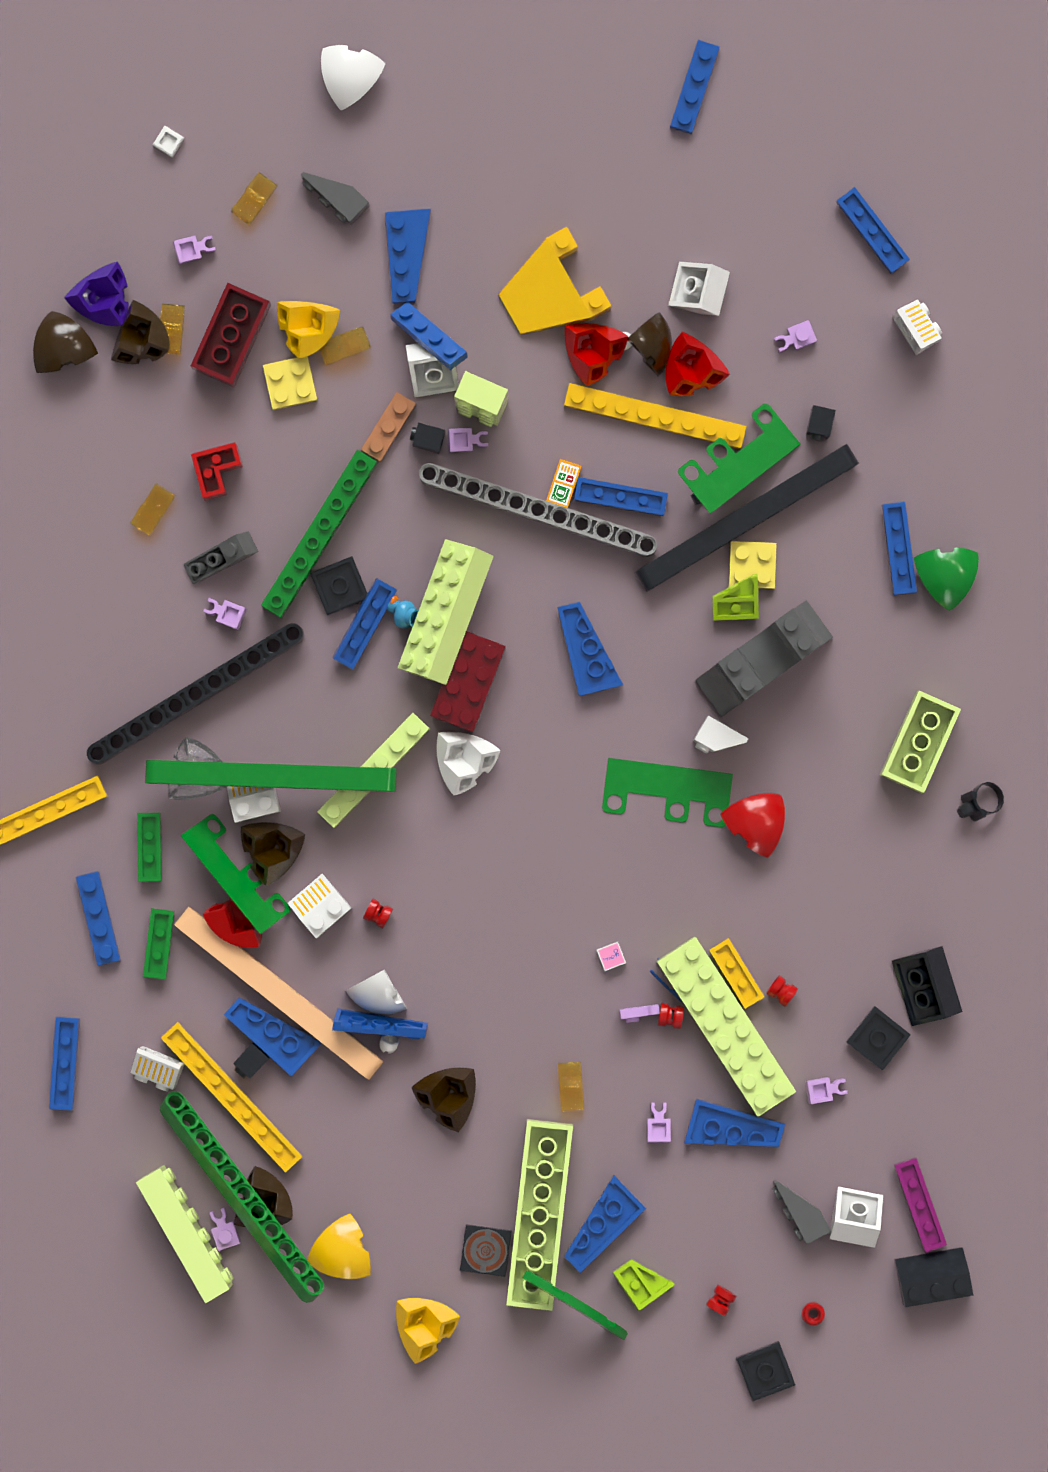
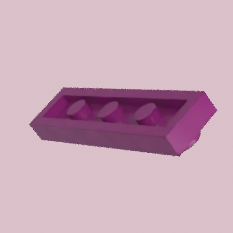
(920, 1204)

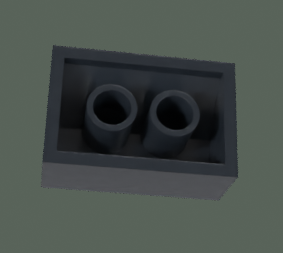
(927, 986)
(933, 1277)

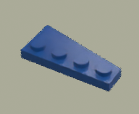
(406, 248)
(588, 658)
(370, 1023)
(273, 1036)
(728, 1126)
(607, 1220)

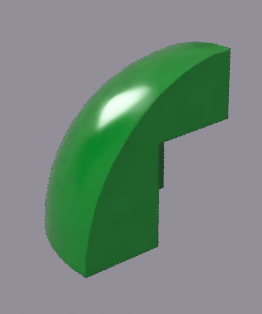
(948, 574)

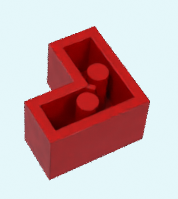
(210, 465)

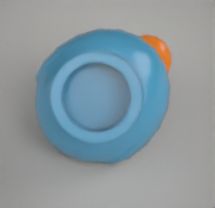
(404, 612)

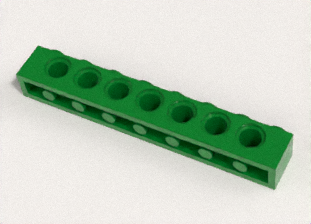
(319, 534)

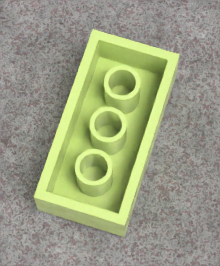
(481, 399)
(920, 742)

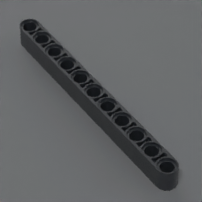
(746, 517)
(184, 694)

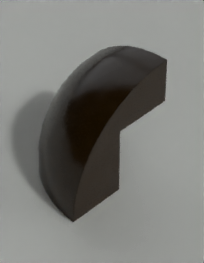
(140, 336)
(653, 342)
(60, 343)
(272, 848)
(448, 1095)
(271, 1193)

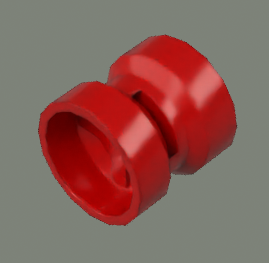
(372, 913)
(783, 991)
(665, 1016)
(723, 1295)

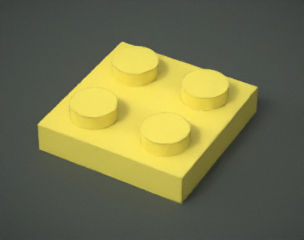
(290, 382)
(751, 559)

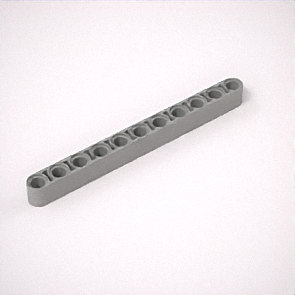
(529, 501)

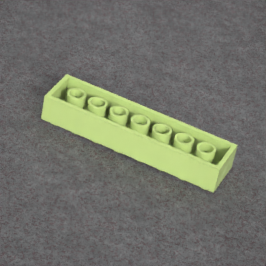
(726, 1026)
(539, 1212)

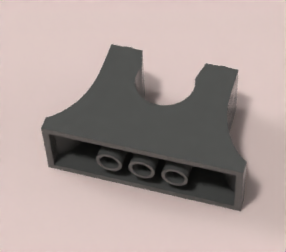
(763, 658)

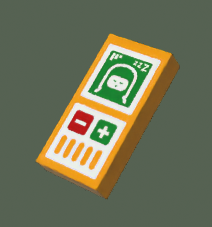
(563, 483)

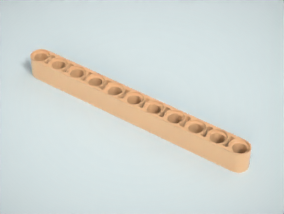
(279, 994)

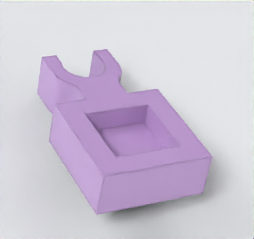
(189, 249)
(799, 335)
(462, 439)
(228, 614)
(633, 1014)
(821, 1089)
(658, 1128)
(225, 1233)

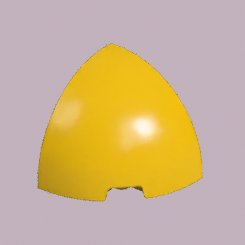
(306, 325)
(340, 1251)
(423, 1325)

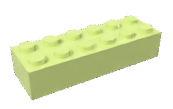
(445, 611)
(185, 1234)

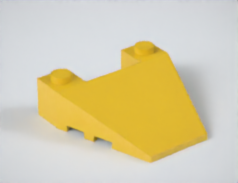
(543, 293)

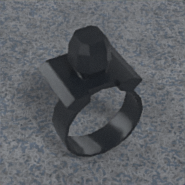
(970, 806)

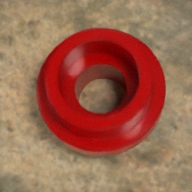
(820, 1313)

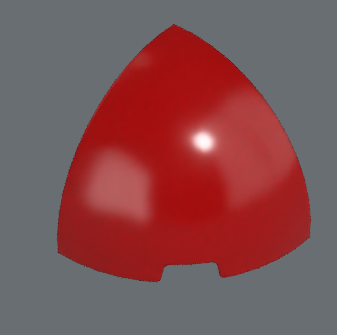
(593, 349)
(692, 367)
(758, 821)
(232, 925)

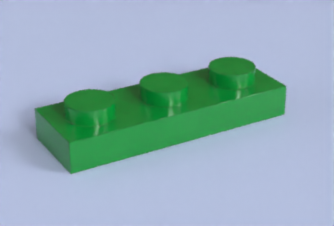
(149, 847)
(158, 943)

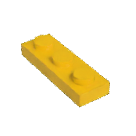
(736, 973)

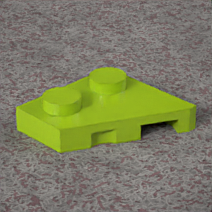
(737, 601)
(641, 1283)

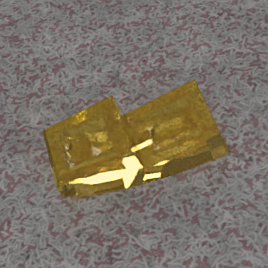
(254, 198)
(173, 320)
(345, 345)
(153, 509)
(570, 1086)

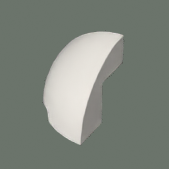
(349, 73)
(464, 759)
(377, 995)

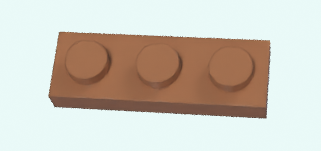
(388, 427)

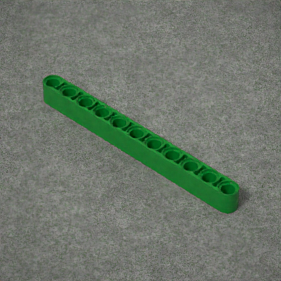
(270, 775)
(241, 1207)

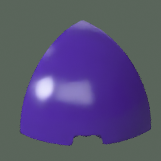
(101, 296)

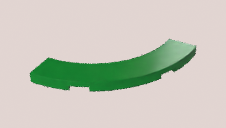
(576, 1304)

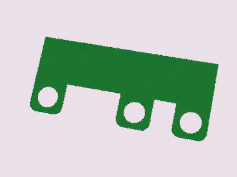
(743, 467)
(673, 782)
(233, 881)

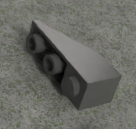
(341, 197)
(221, 557)
(806, 1216)

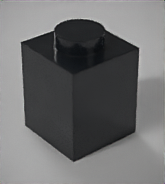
(820, 423)
(427, 437)
(250, 1061)

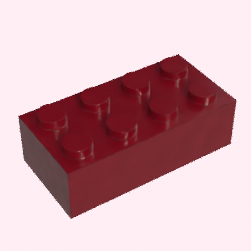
(230, 335)
(469, 682)

